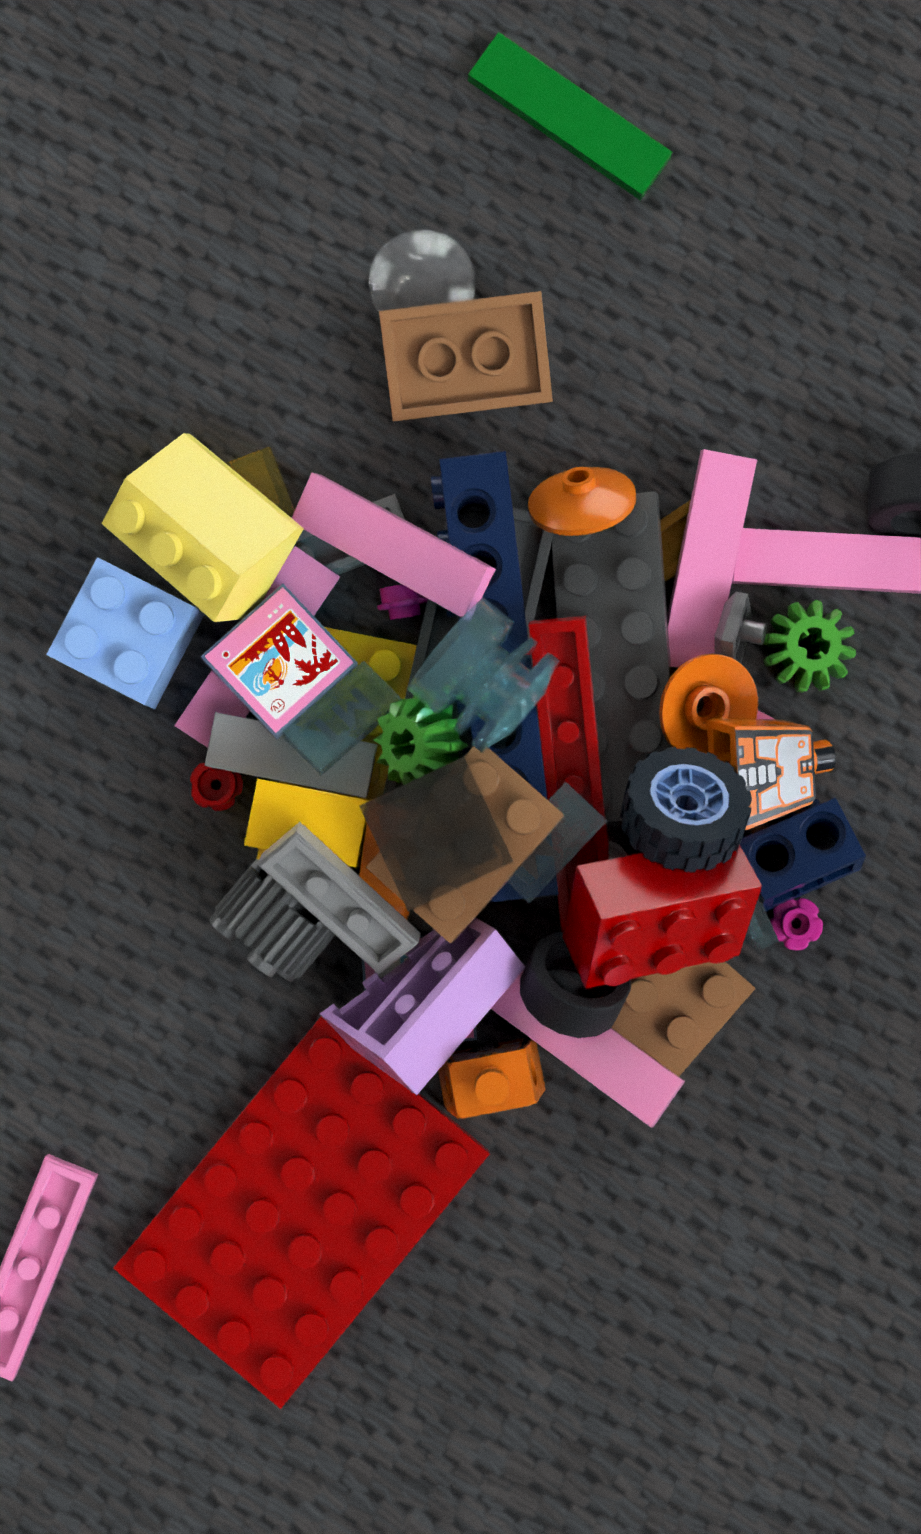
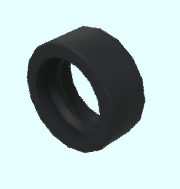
(558, 1008)

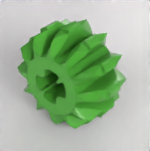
(823, 634)
(417, 740)

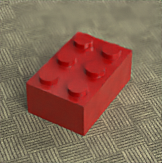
(647, 920)

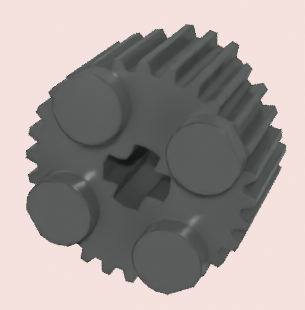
(271, 923)

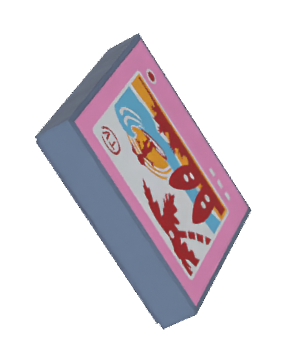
(279, 660)

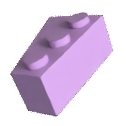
(427, 1003)

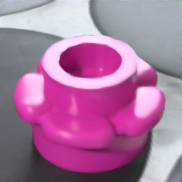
(401, 601)
(810, 927)

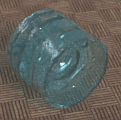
(483, 675)

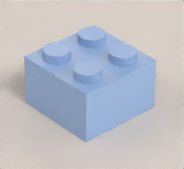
(125, 633)

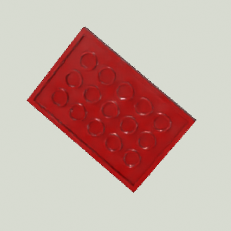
(301, 1212)

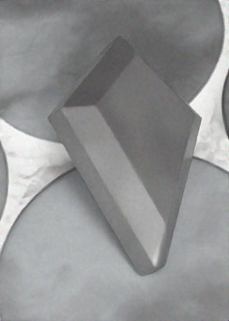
(737, 628)

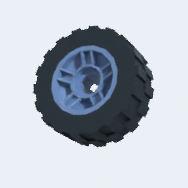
(685, 809)

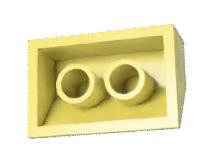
(203, 528)

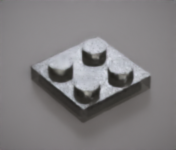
(436, 834)

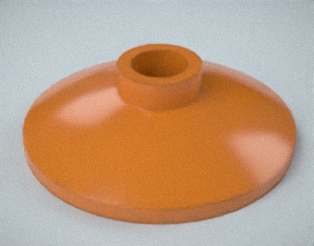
(582, 501)
(726, 693)

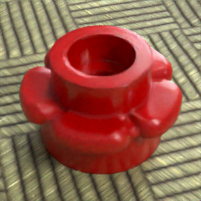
(218, 799)

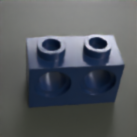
(805, 865)

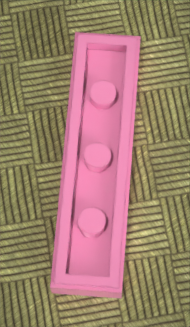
(392, 545)
(708, 553)
(829, 561)
(310, 585)
(604, 1060)
(38, 1254)

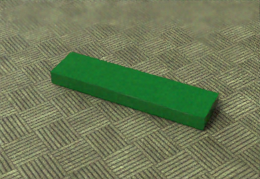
(569, 116)

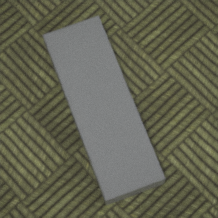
(250, 749)
(339, 898)

